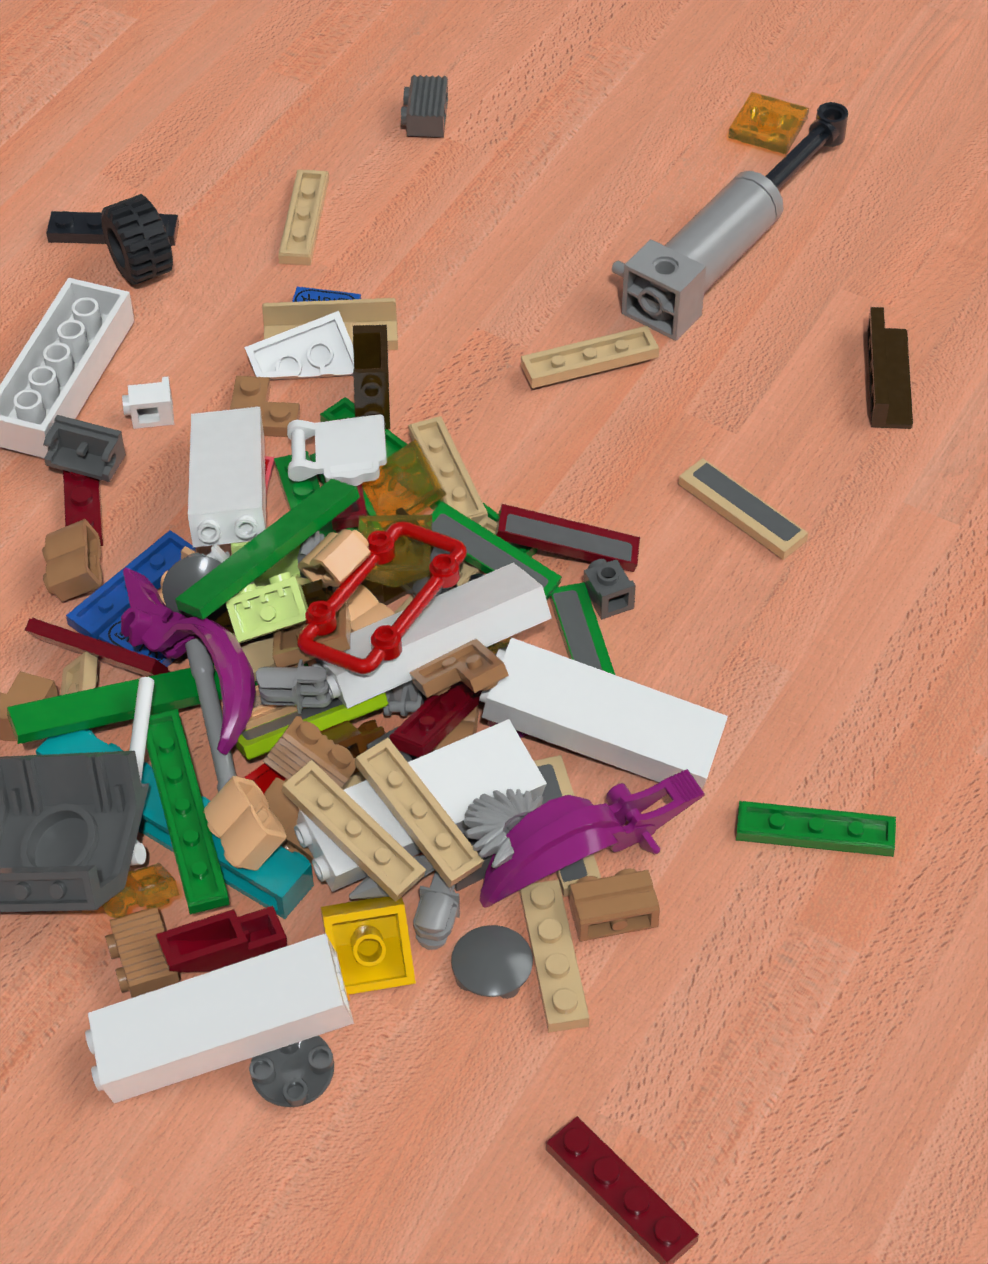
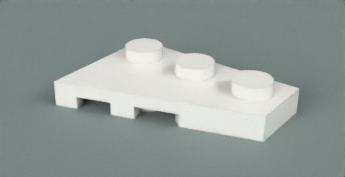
(306, 351)

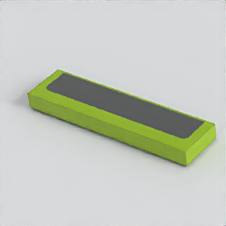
(263, 737)

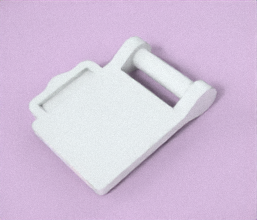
(344, 449)

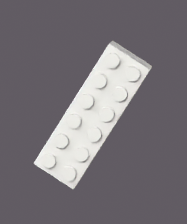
(61, 362)

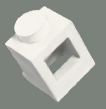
(149, 404)

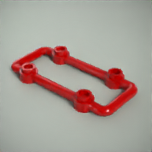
(386, 639)

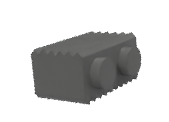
(426, 106)

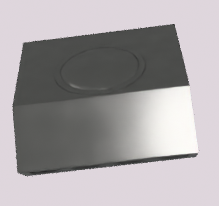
(67, 829)

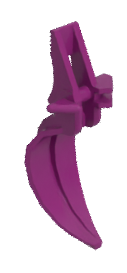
(167, 632)
(575, 828)

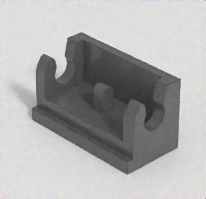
(84, 448)

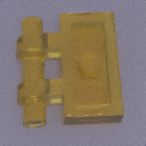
(146, 887)

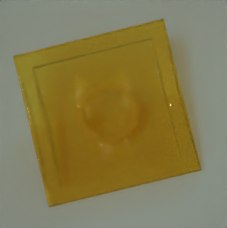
(411, 556)

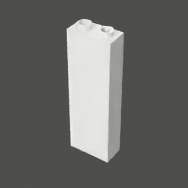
(226, 477)
(480, 610)
(603, 715)
(455, 778)
(218, 1019)

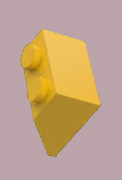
(370, 943)

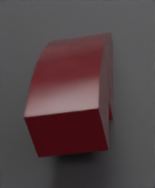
(221, 940)

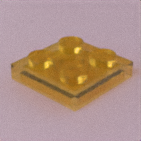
(768, 123)
(405, 482)

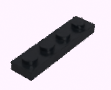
(87, 227)

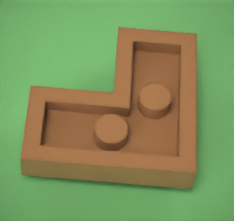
(255, 392)
(468, 663)

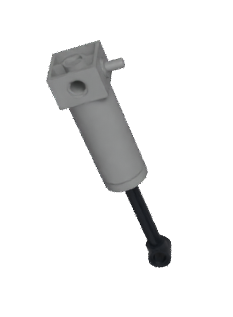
(669, 281)

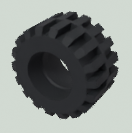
(137, 239)

